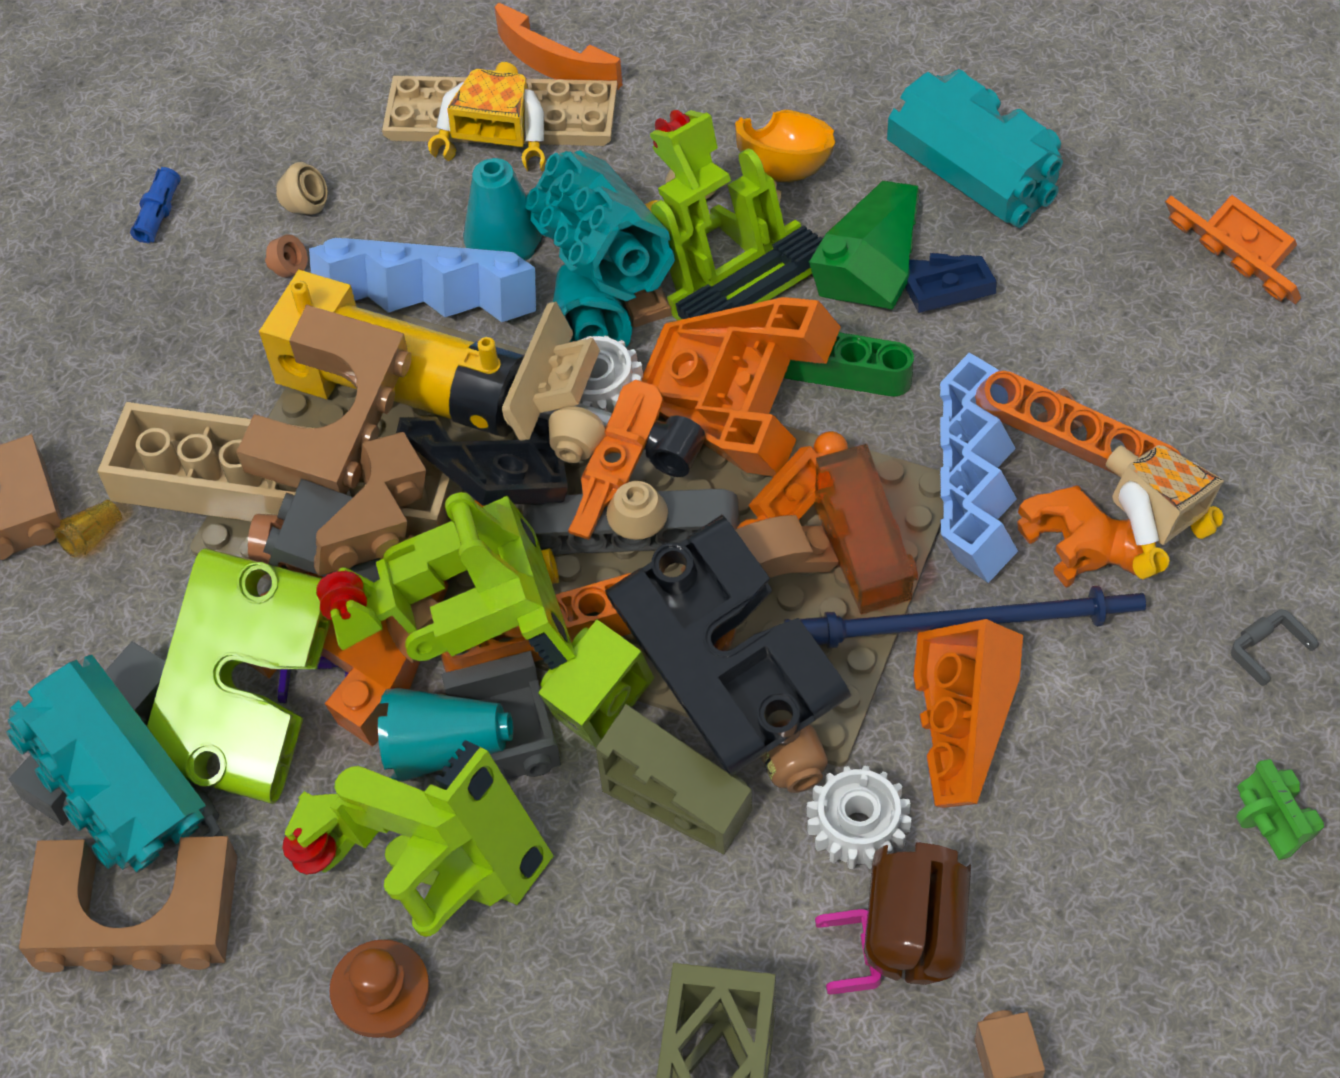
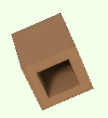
(1008, 1046)

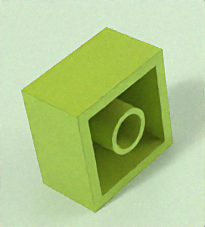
(596, 683)

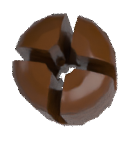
(917, 913)

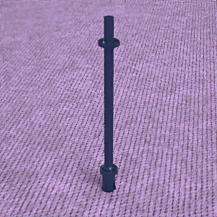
(834, 629)

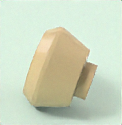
(302, 189)
(575, 433)
(637, 511)

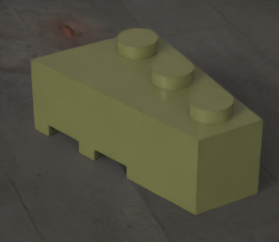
(671, 781)

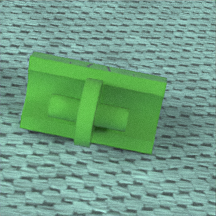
(1272, 808)

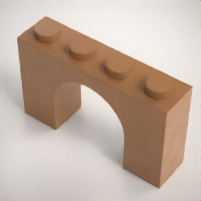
(330, 454)
(26, 498)
(185, 931)

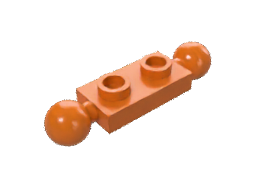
(794, 485)

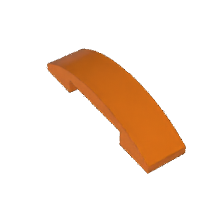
(551, 57)

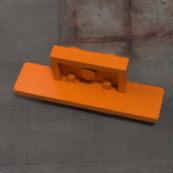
(1245, 237)

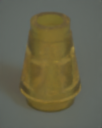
(86, 528)

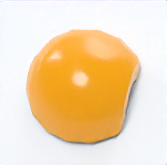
(789, 145)

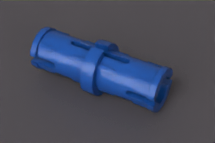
(155, 205)

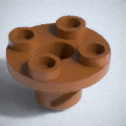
(379, 988)

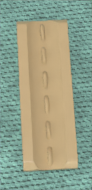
(573, 109)

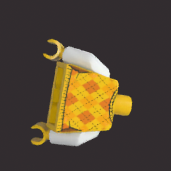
(491, 110)

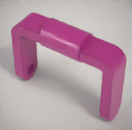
(854, 984)

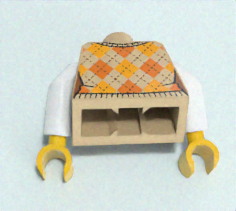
(1162, 499)

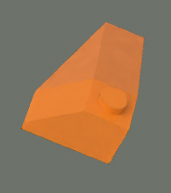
(968, 691)

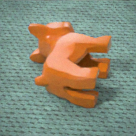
(1089, 534)

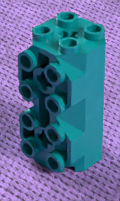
(992, 158)
(600, 225)
(107, 765)

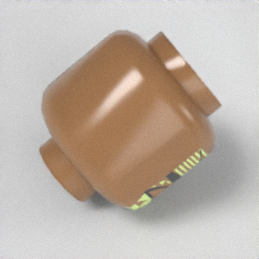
(797, 764)

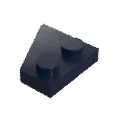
(948, 280)

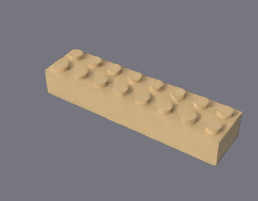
(193, 467)

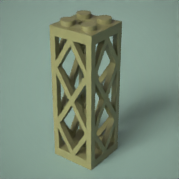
(730, 1002)

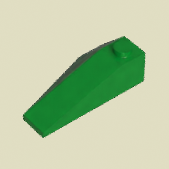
(869, 248)

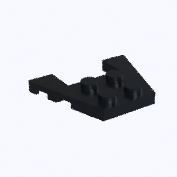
(492, 469)

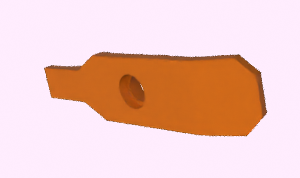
(625, 434)

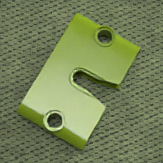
(216, 630)

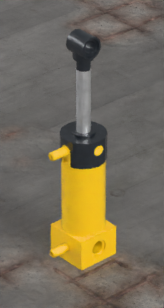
(445, 372)

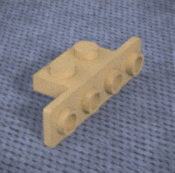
(550, 373)

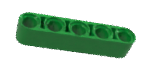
(860, 365)

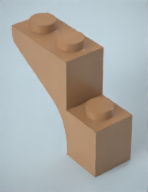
(373, 516)

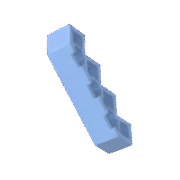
(440, 276)
(971, 483)

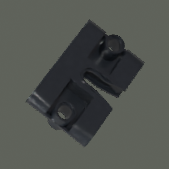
(733, 689)

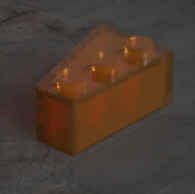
(863, 529)

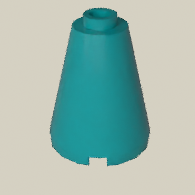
(498, 212)
(589, 309)
(429, 728)

